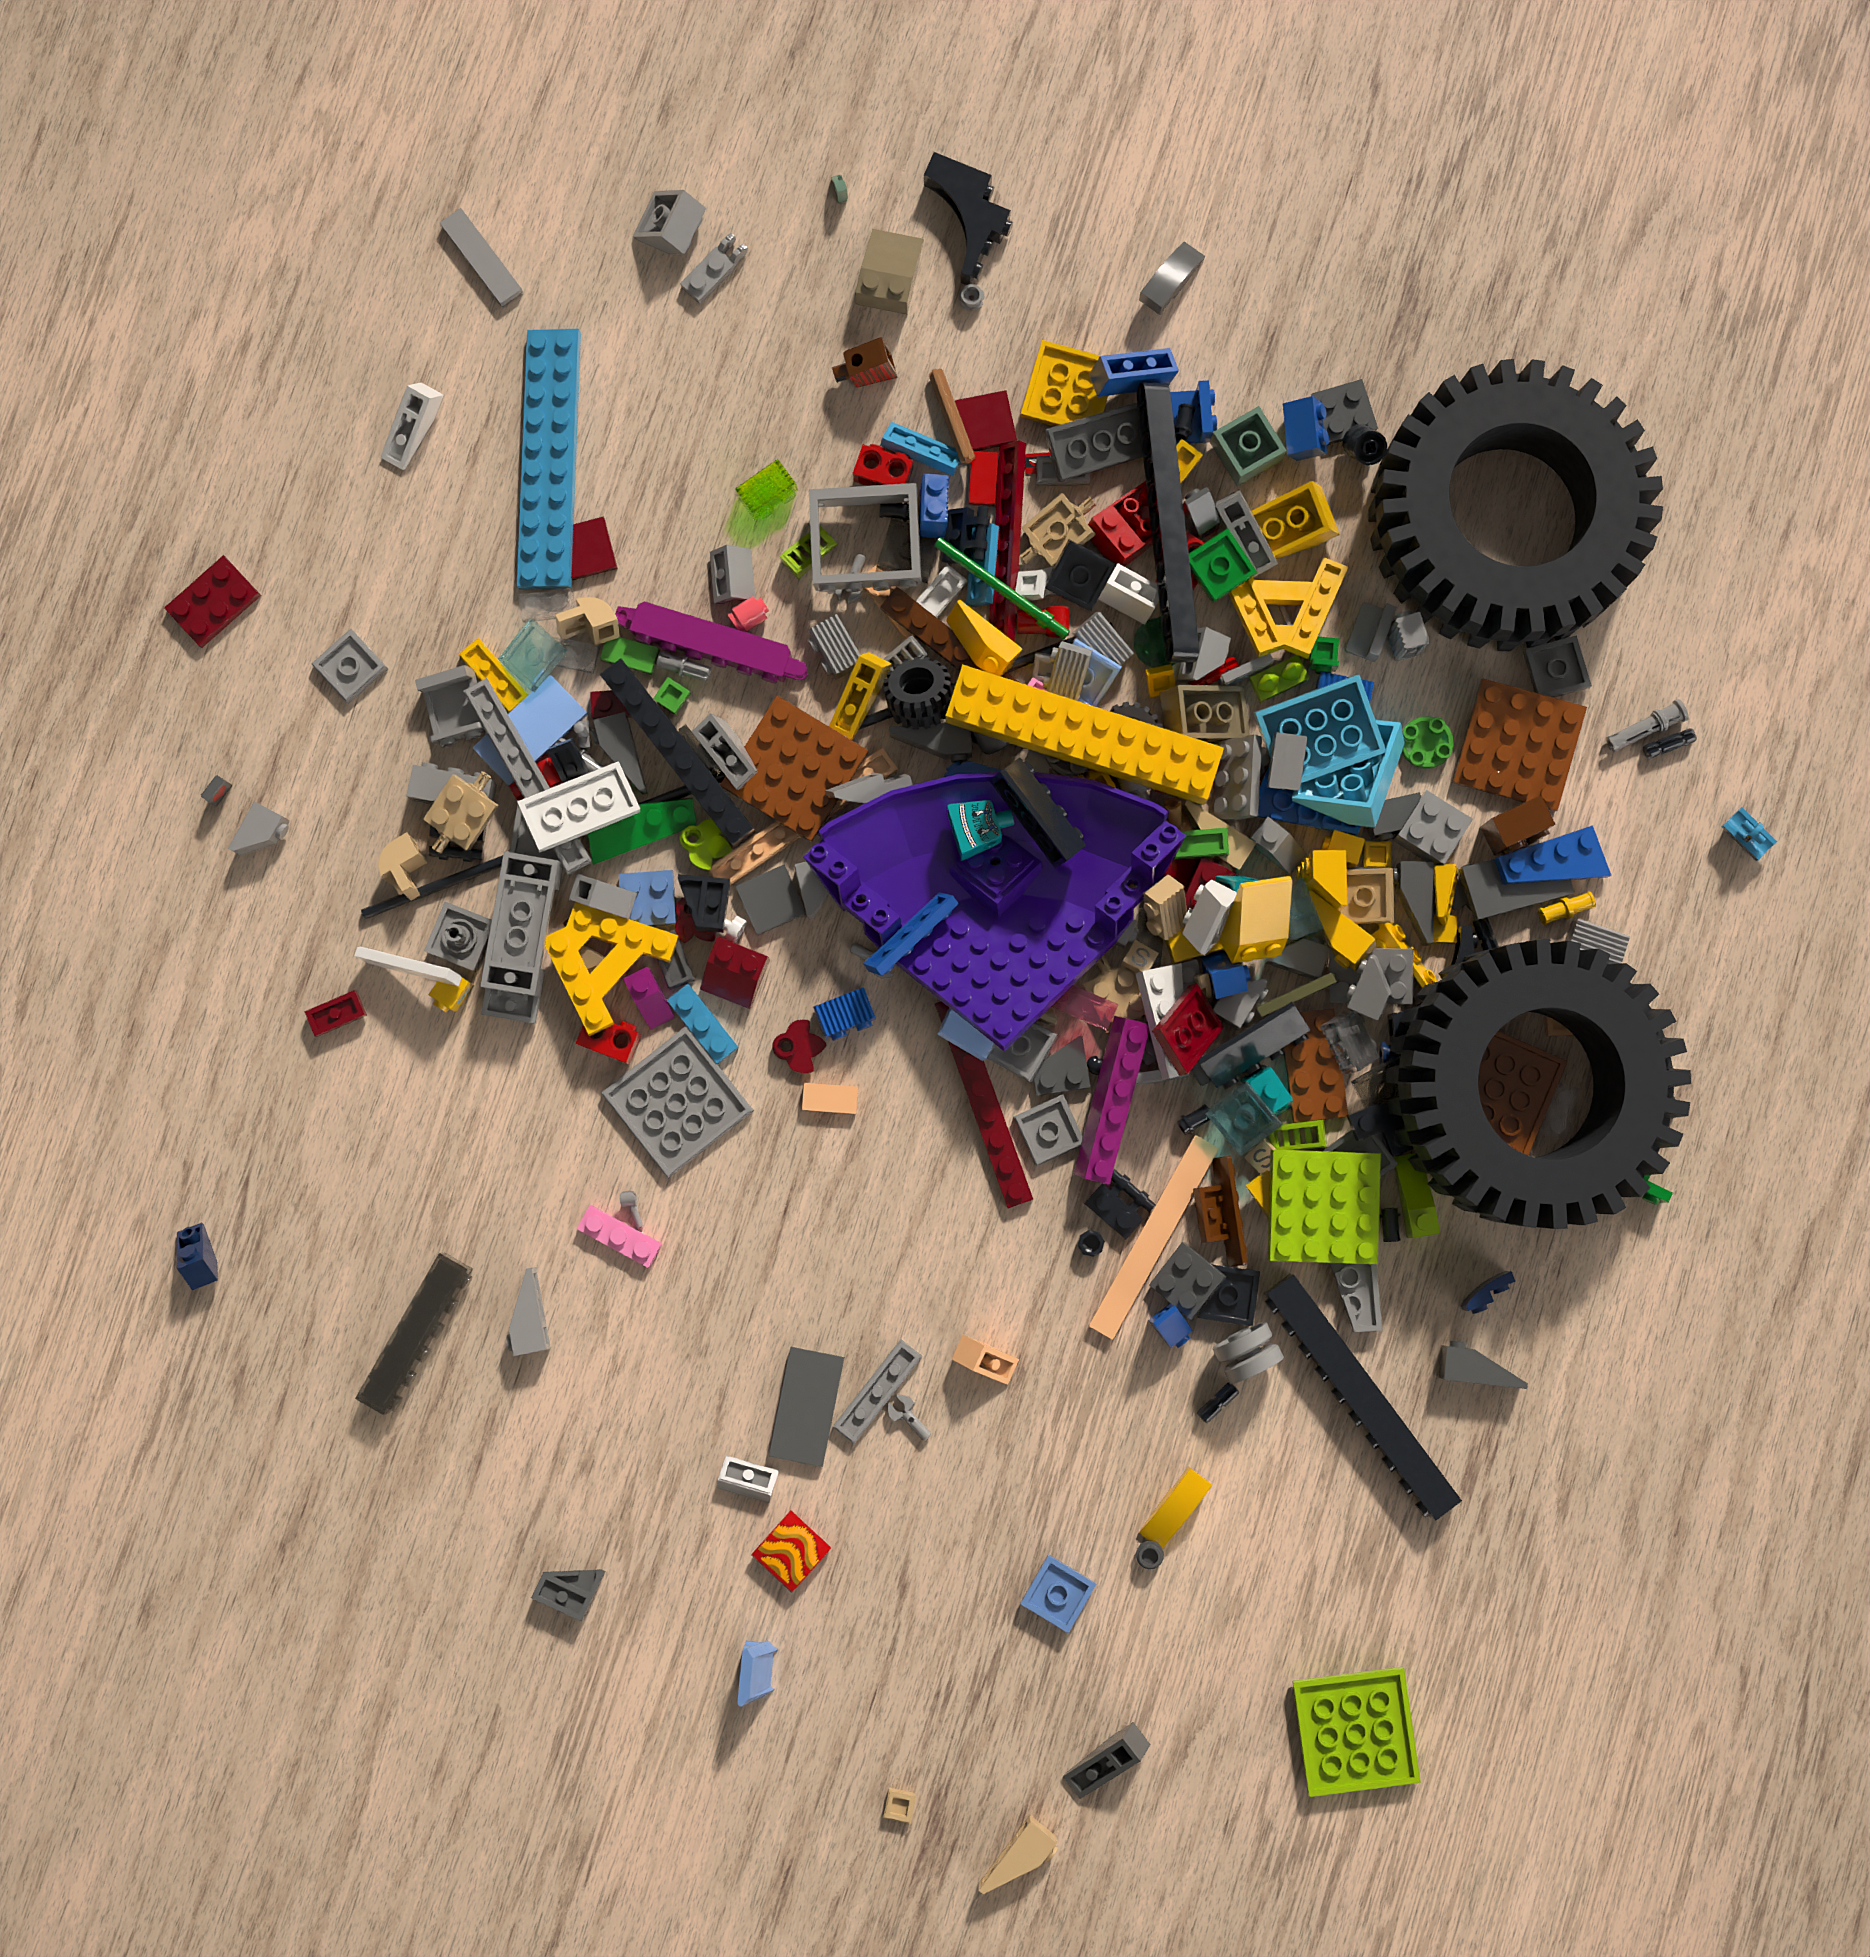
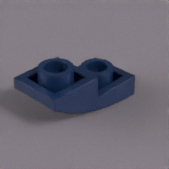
(1481, 1295)

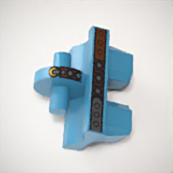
(1748, 833)

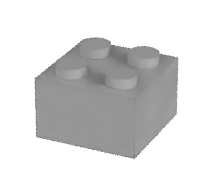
(1433, 829)

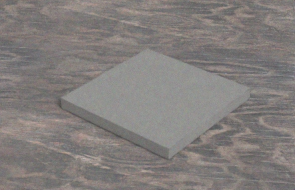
(677, 1101)

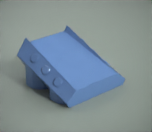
(755, 1671)

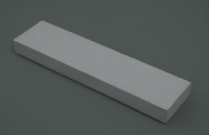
(481, 257)
(877, 1391)

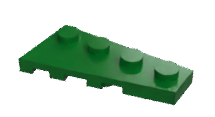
(651, 824)

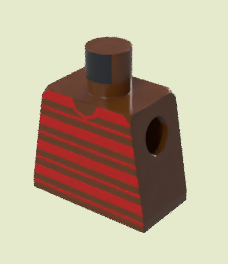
(866, 364)

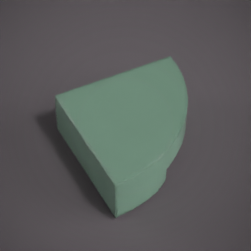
(840, 188)

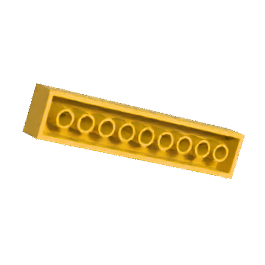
(1084, 734)

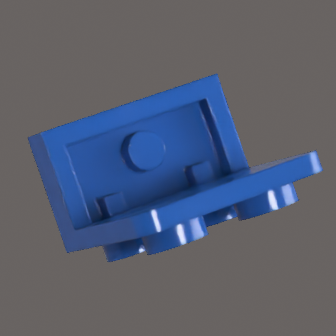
(1203, 421)

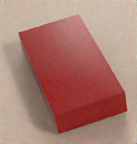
(983, 479)

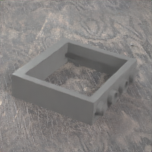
(865, 496)

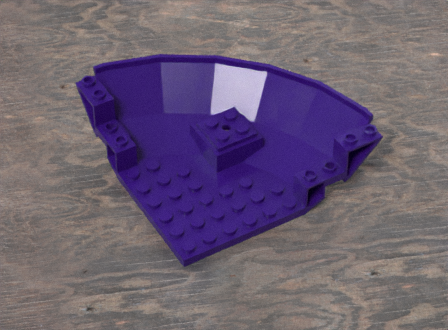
(1017, 925)

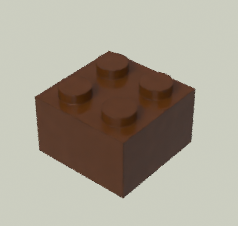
(1520, 824)

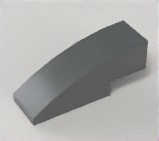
(1171, 277)

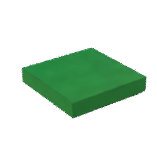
(1220, 565)

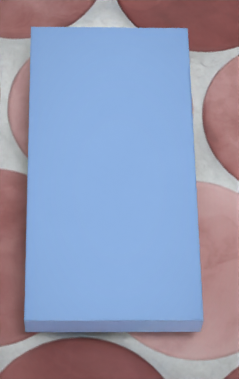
(540, 722)

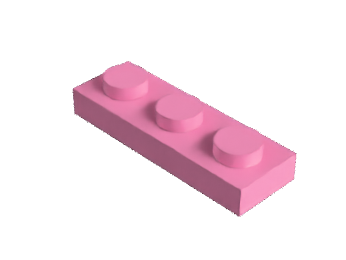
(619, 1236)

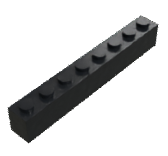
(677, 753)

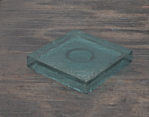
(532, 654)

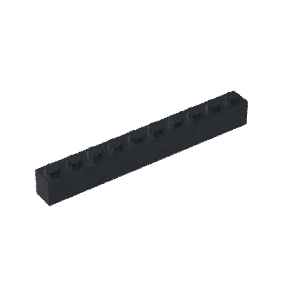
(1363, 1398)

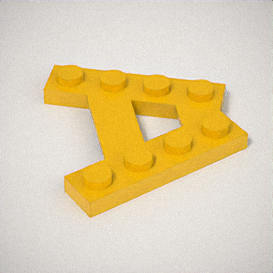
(1316, 602)
(631, 942)

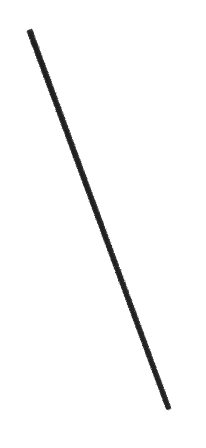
(675, 794)

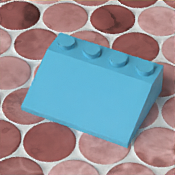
(1336, 725)
(1358, 790)

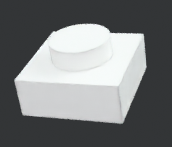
(1031, 584)

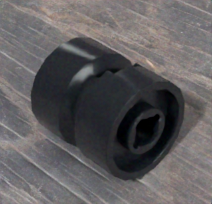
(1364, 444)

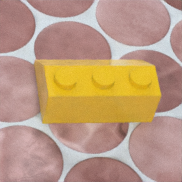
(1326, 876)

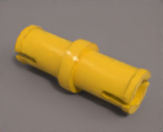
(1566, 908)

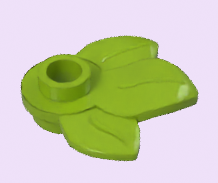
(708, 846)

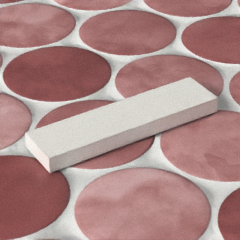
(408, 966)

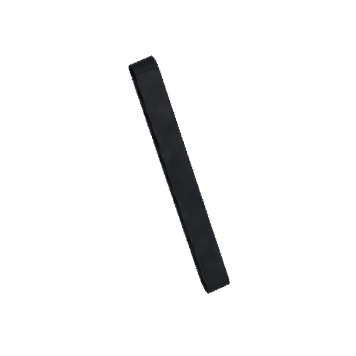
(1167, 523)

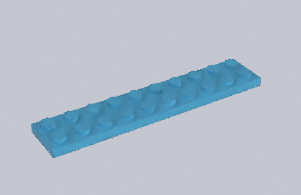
(549, 459)

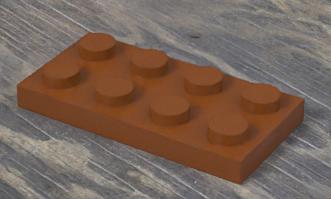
(1314, 1075)

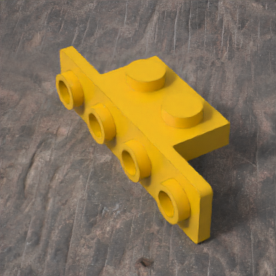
(1394, 937)

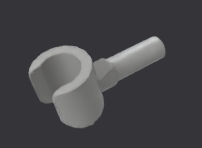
(629, 1198)

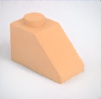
(985, 1359)

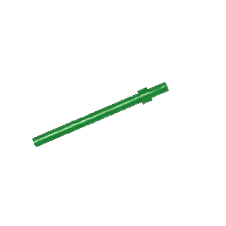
(1044, 619)

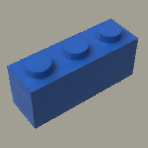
(1124, 371)

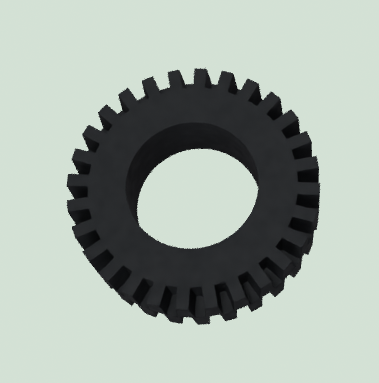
(1572, 438)
(1628, 1068)

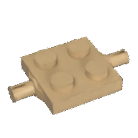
(1054, 526)
(461, 812)
(1120, 987)

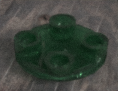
(1150, 644)

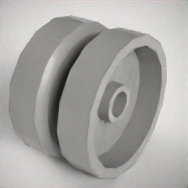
(1249, 1356)

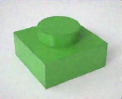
(672, 696)

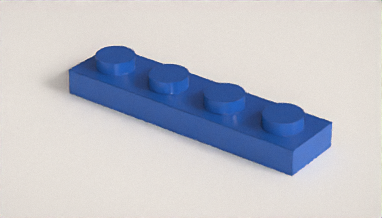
(907, 936)

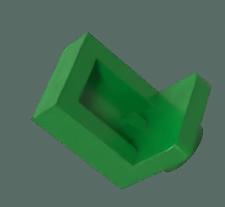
(1324, 655)
(1656, 1193)

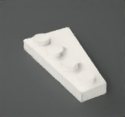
(1159, 992)

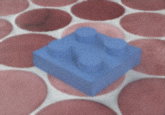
(654, 898)
(1058, 1593)

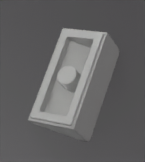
(747, 1479)

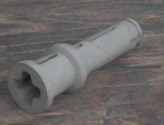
(1658, 721)

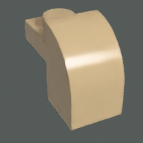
(590, 616)
(399, 860)

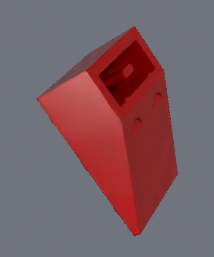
(1123, 527)

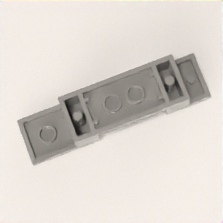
(520, 928)

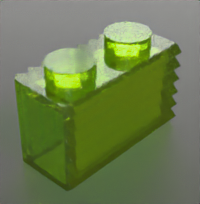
(766, 490)

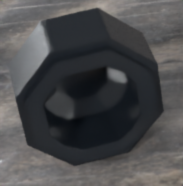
(1090, 1243)

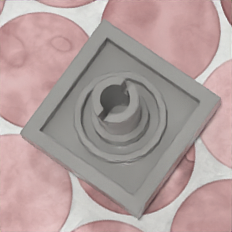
(459, 936)

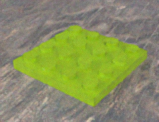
(1324, 1206)
(1356, 1731)

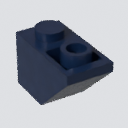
(196, 1257)

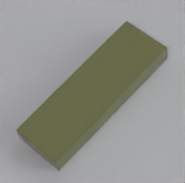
(1298, 994)

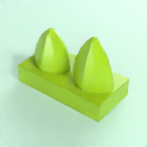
(1279, 678)

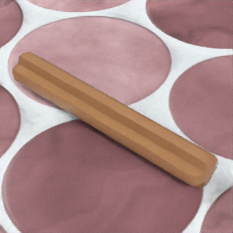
(951, 416)

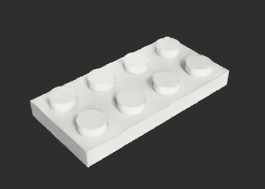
(578, 807)

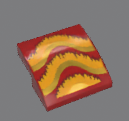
(791, 1551)

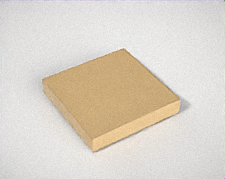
(1370, 896)

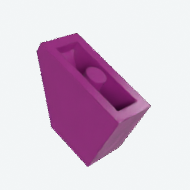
(649, 997)

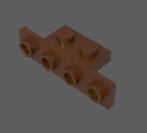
(1220, 1213)

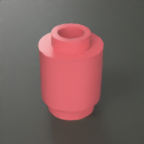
(748, 614)

